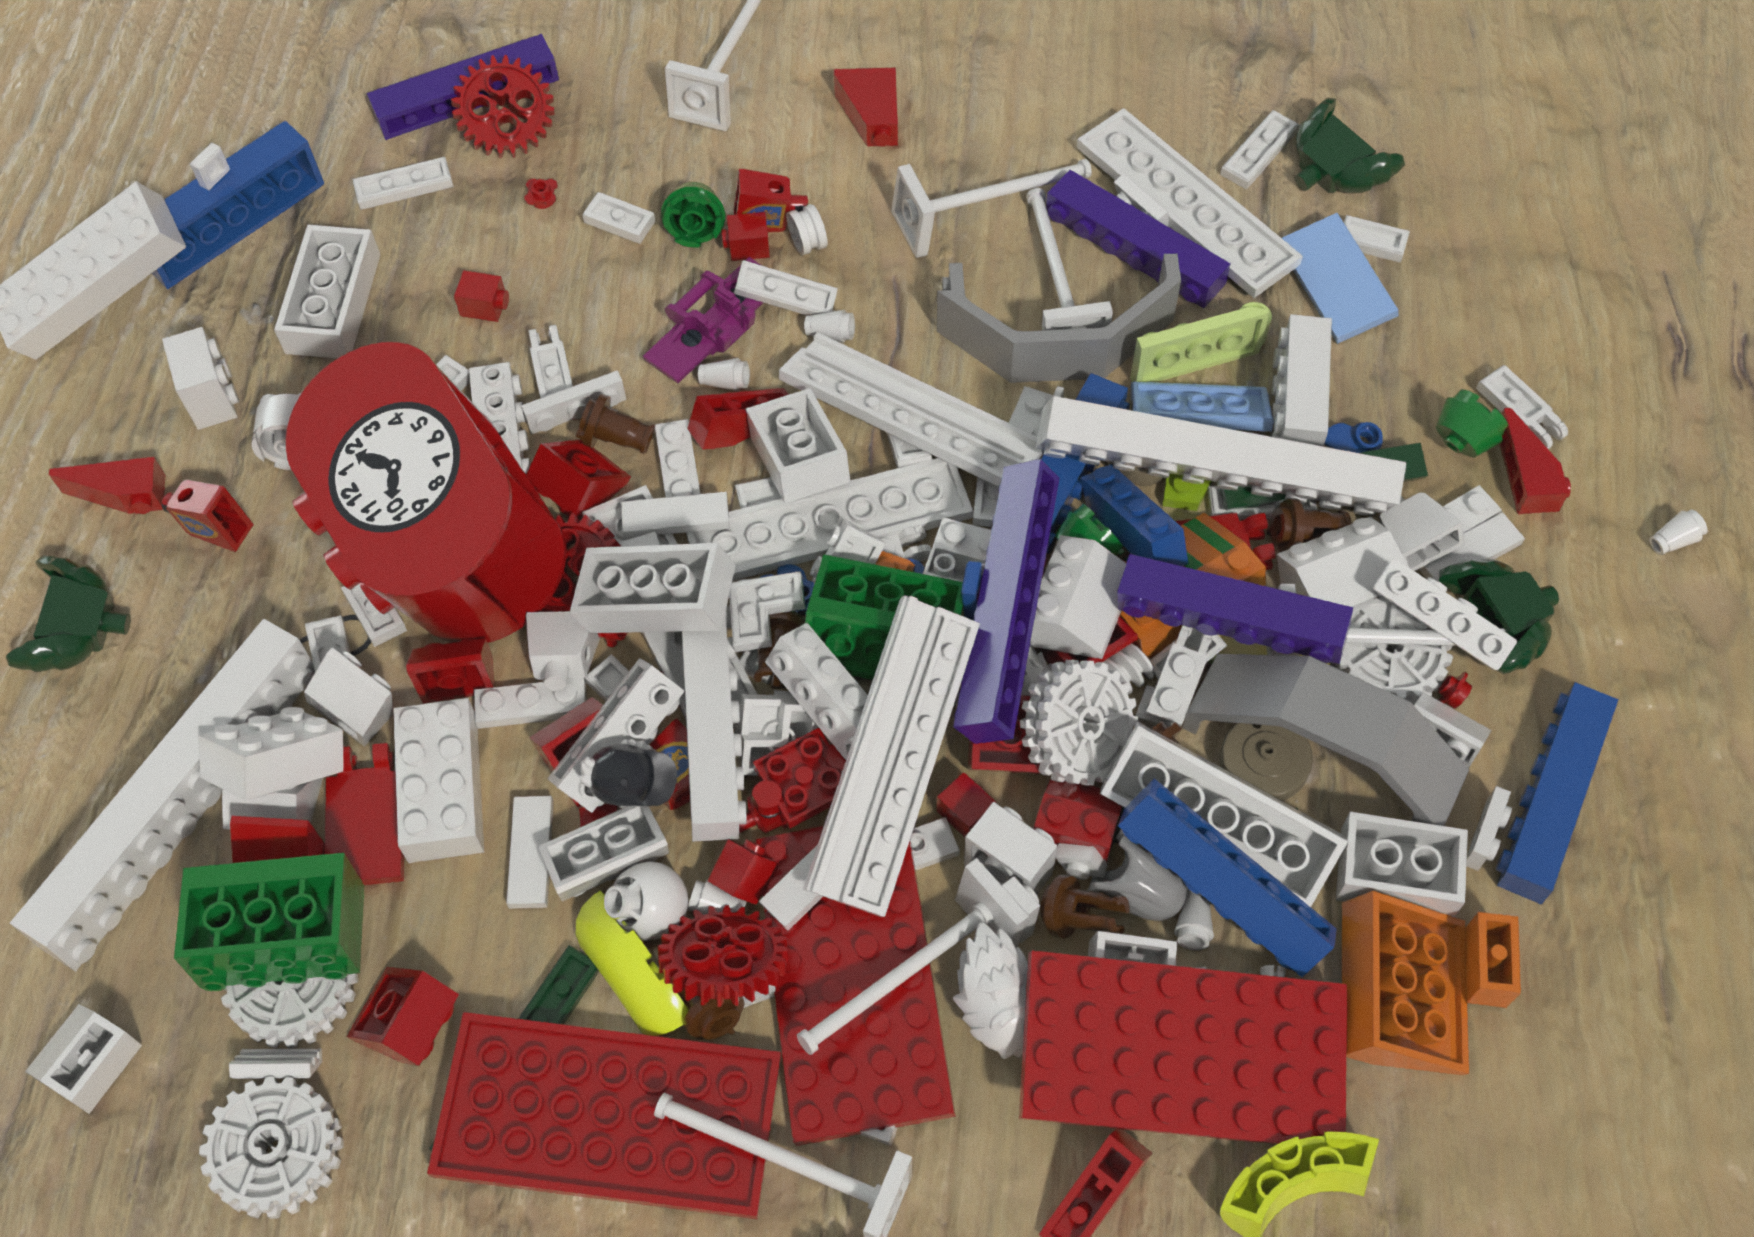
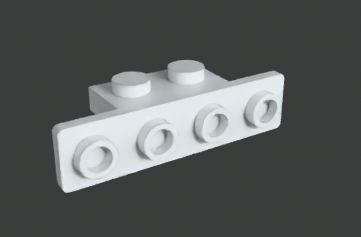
(1444, 614)

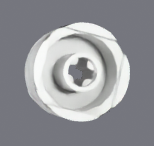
(271, 428)

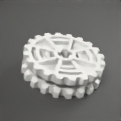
(1408, 667)
(1077, 721)
(289, 1010)
(294, 1170)

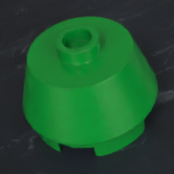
(693, 214)
(1470, 425)
(1084, 526)

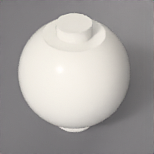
(647, 899)

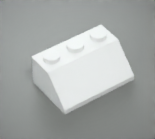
(1341, 563)
(1078, 598)
(603, 850)

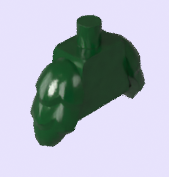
(1338, 156)
(1509, 603)
(72, 618)

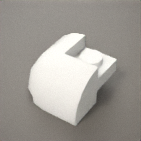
(769, 724)

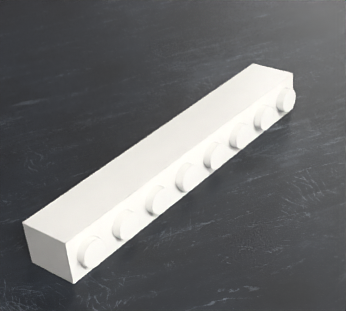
(710, 734)

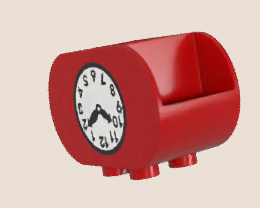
(421, 496)

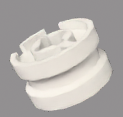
(806, 229)

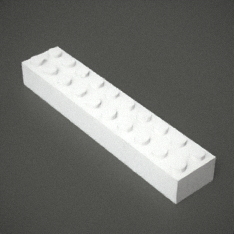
(1220, 456)
(158, 803)

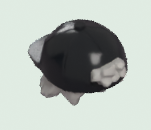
(630, 774)

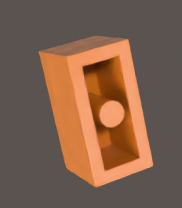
(1492, 960)

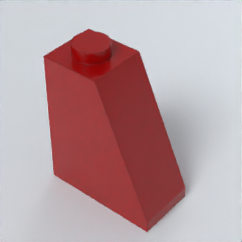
(870, 103)

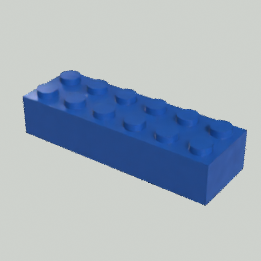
(259, 186)

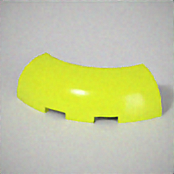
(623, 964)
(1294, 1171)

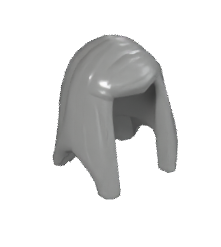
(1149, 888)

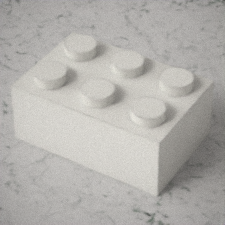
(798, 445)
(270, 753)
(1403, 861)

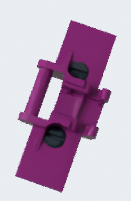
(702, 334)

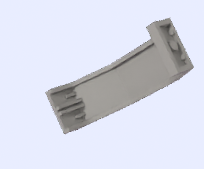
(1053, 353)
(1339, 715)

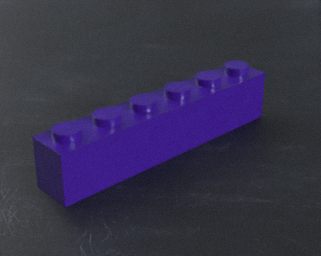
(428, 96)
(1135, 236)
(1234, 609)

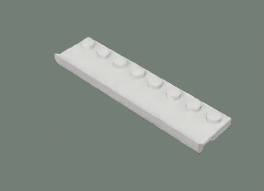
(909, 409)
(891, 757)

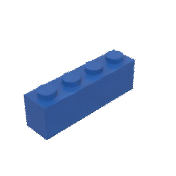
(1134, 517)

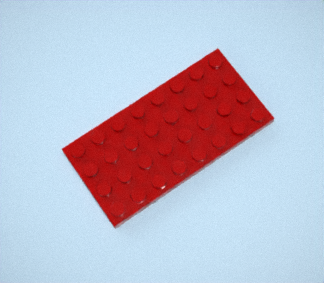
(1182, 1050)
(892, 1056)
(578, 1118)

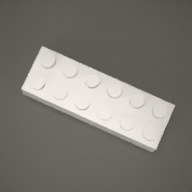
(87, 270)
(1270, 832)

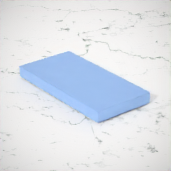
(1340, 278)
(1212, 405)

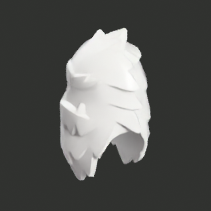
(993, 990)

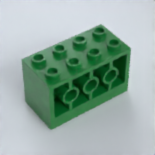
(857, 604)
(270, 921)

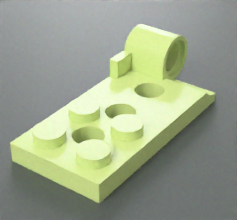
(1201, 344)

